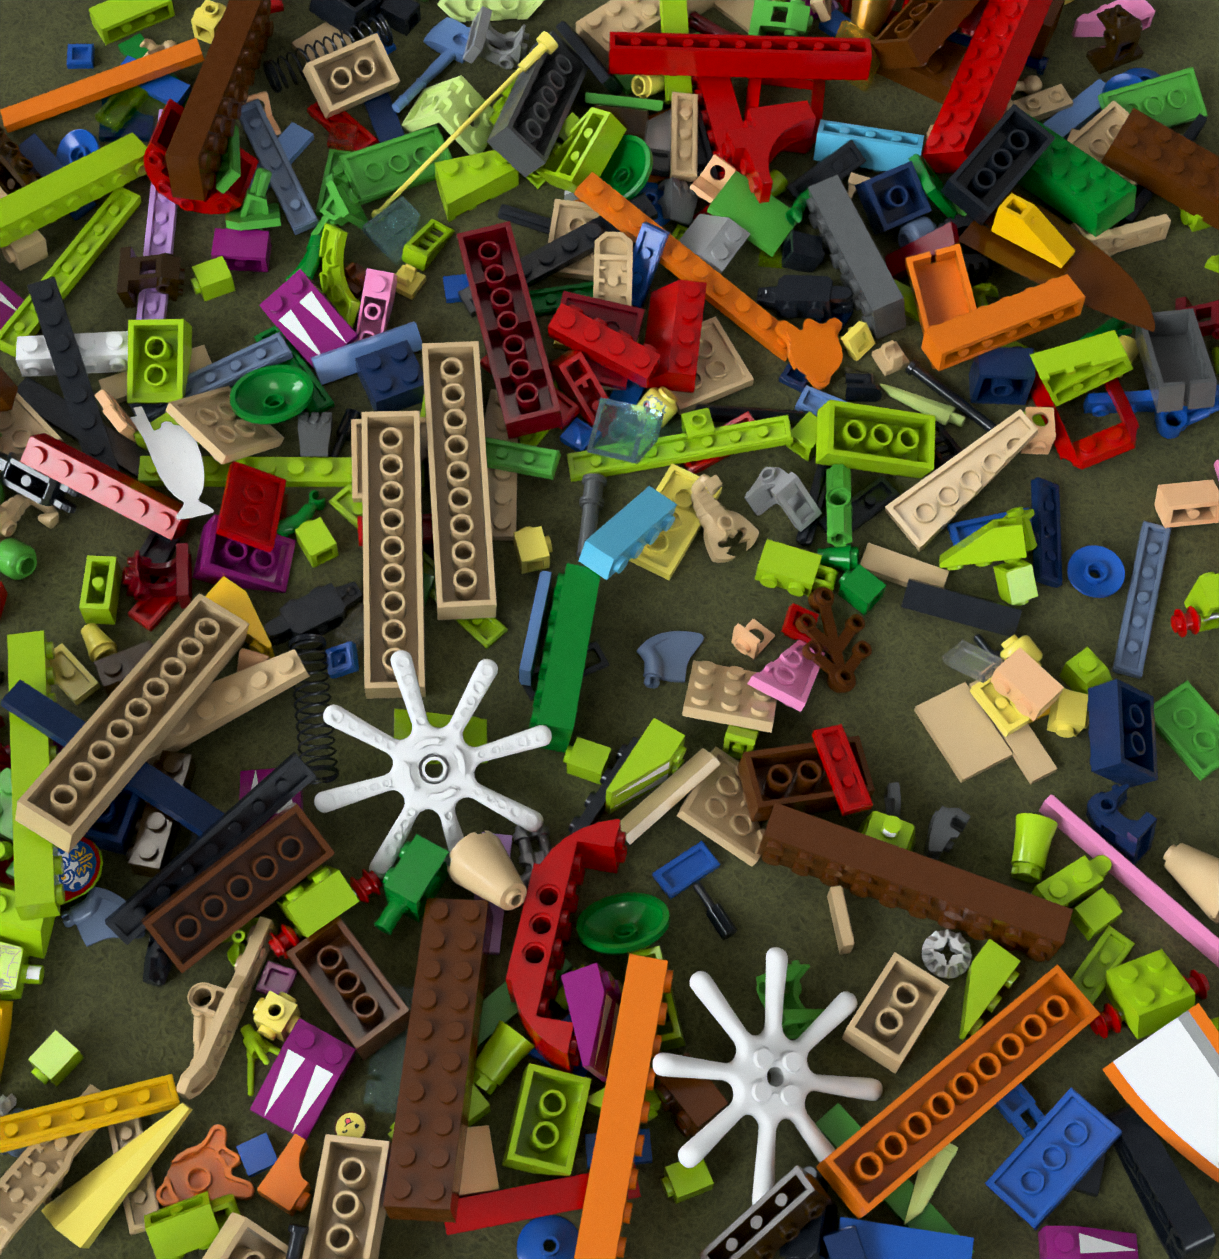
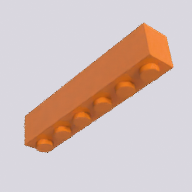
(1002, 322)

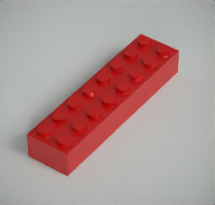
(984, 80)

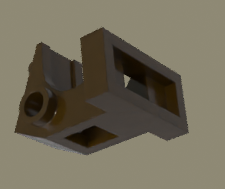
(1122, 40)
(132, 281)

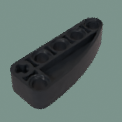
(1163, 1193)

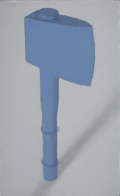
(449, 40)

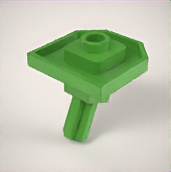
(341, 205)
(255, 210)

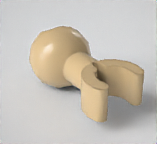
(153, 47)
(1030, 85)

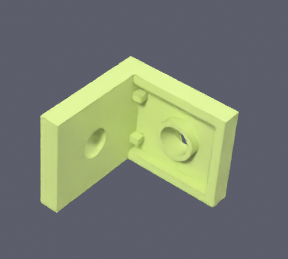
(450, 106)

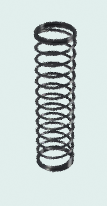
(270, 70)
(320, 639)

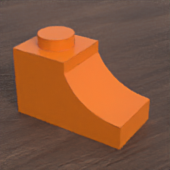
(284, 1181)

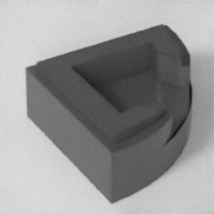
(892, 802)

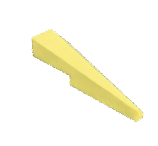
(91, 1202)

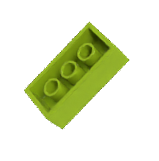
(875, 439)

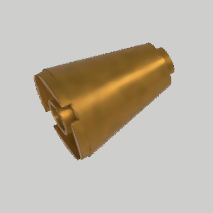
(871, 14)

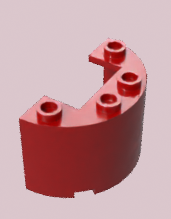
(157, 169)

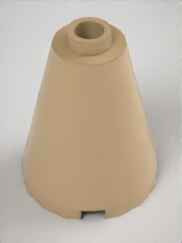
(486, 870)
(1197, 875)

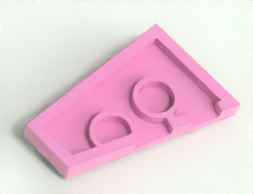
(788, 677)

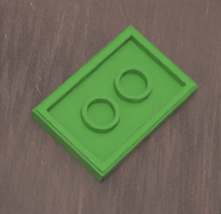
(762, 220)
(1189, 728)

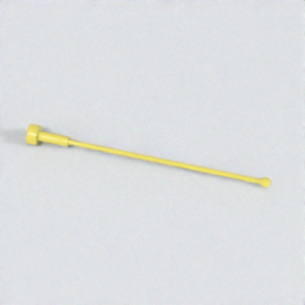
(545, 44)

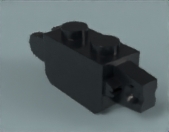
(806, 297)
(34, 483)
(313, 613)
(810, 1241)

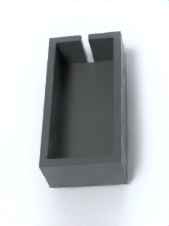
(1177, 362)

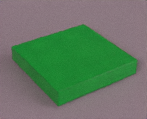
(932, 185)

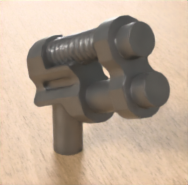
(528, 858)

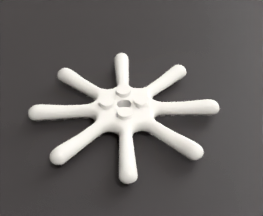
(429, 744)
(748, 1073)

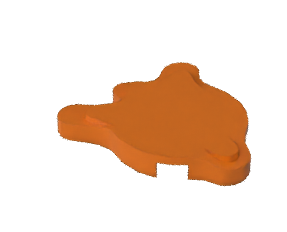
(813, 349)
(204, 1169)

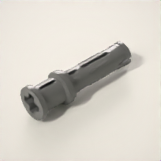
(591, 503)

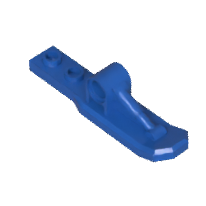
(1141, 401)

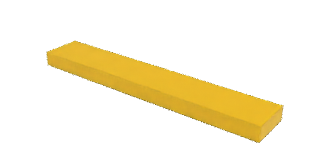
(87, 1112)

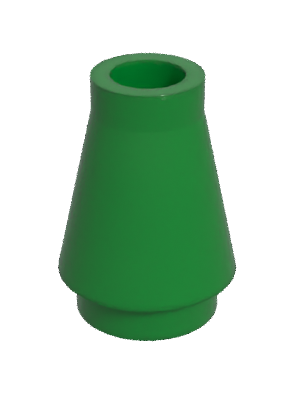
(840, 557)

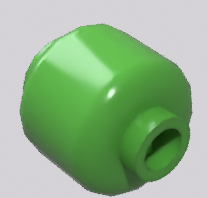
(16, 559)

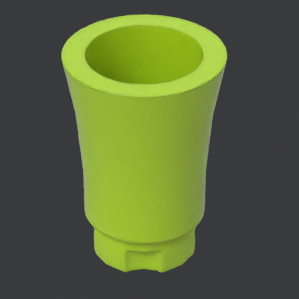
(1031, 846)
(500, 1057)

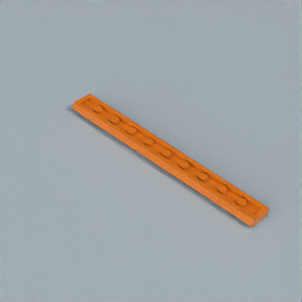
(685, 265)

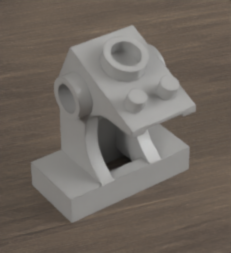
(482, 35)
(786, 490)

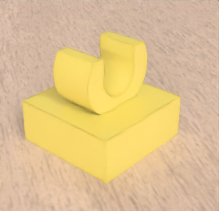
(409, 281)
(857, 340)

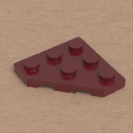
(618, 318)

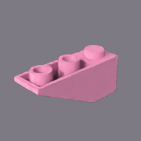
(1090, 26)
(376, 303)

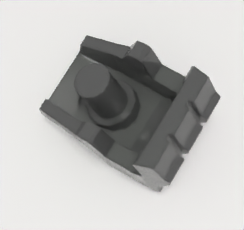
(678, 201)
(315, 434)
(942, 828)

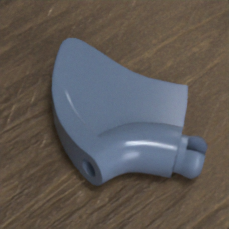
(667, 656)
(91, 915)

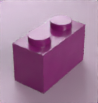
(243, 249)

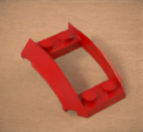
(817, 102)
(1097, 446)

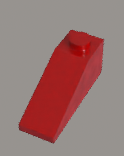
(578, 382)

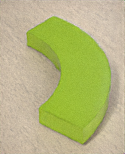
(333, 276)

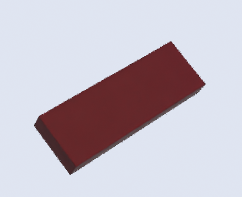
(937, 239)

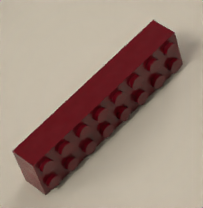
(509, 330)

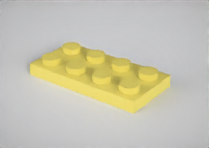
(671, 545)

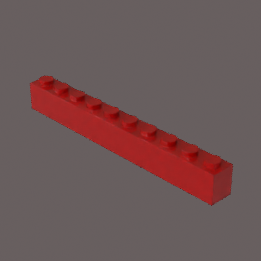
(739, 56)

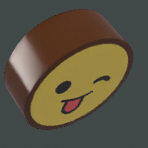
(351, 1125)

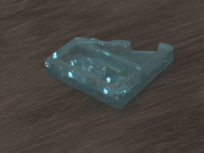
(393, 228)

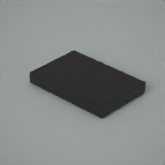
(589, 58)

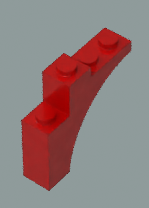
(763, 137)

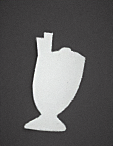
(176, 461)

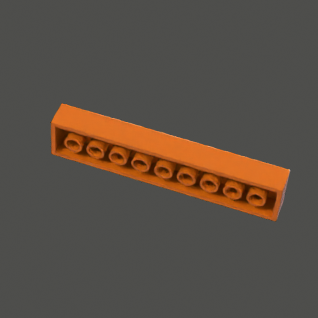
(956, 1092)
(624, 1109)

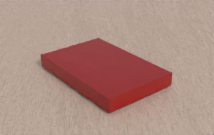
(251, 506)

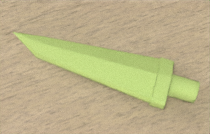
(942, 412)
(928, 1180)

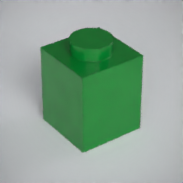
(861, 589)

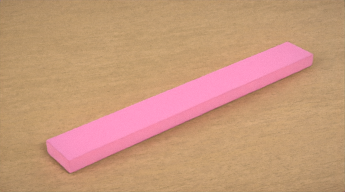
(1133, 879)

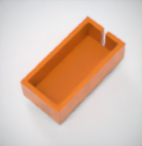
(940, 288)

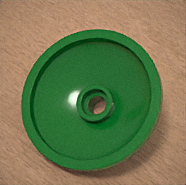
(629, 166)
(272, 394)
(623, 923)

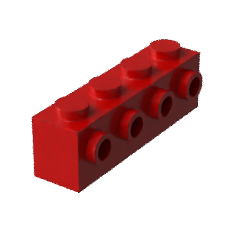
(604, 345)

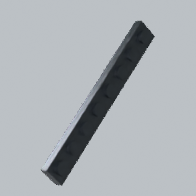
(564, 250)
(71, 371)
(213, 844)

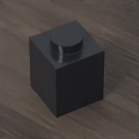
(401, 14)
(802, 252)

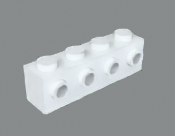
(100, 352)

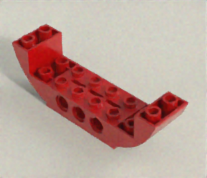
(546, 926)

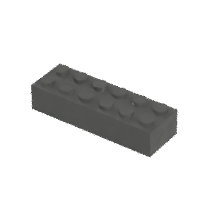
(538, 108)
(856, 257)

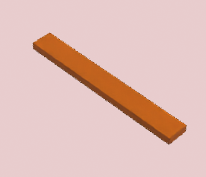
(102, 85)

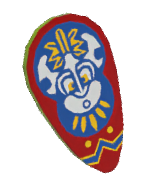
(81, 869)

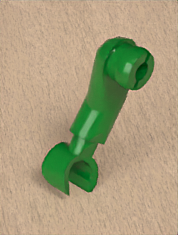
(797, 209)
(289, 524)

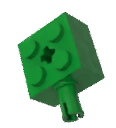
(414, 879)

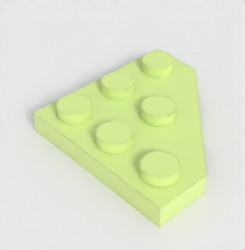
(501, 9)

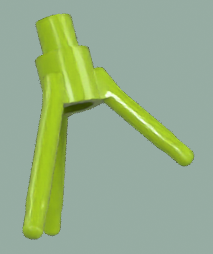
(256, 1048)

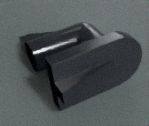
(861, 386)

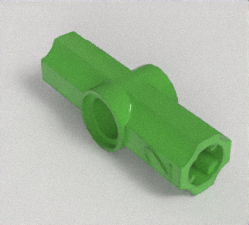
(839, 505)

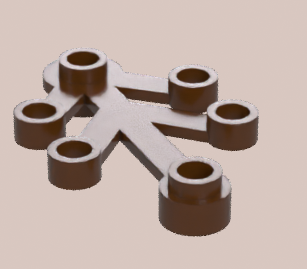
(840, 674)

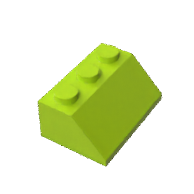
(29, 934)
(546, 1121)

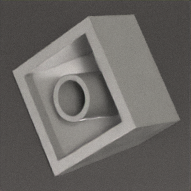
(714, 239)

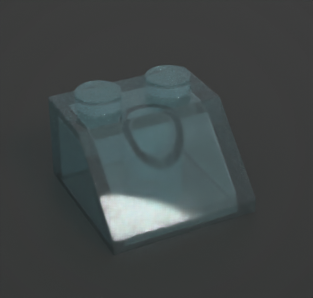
(624, 430)

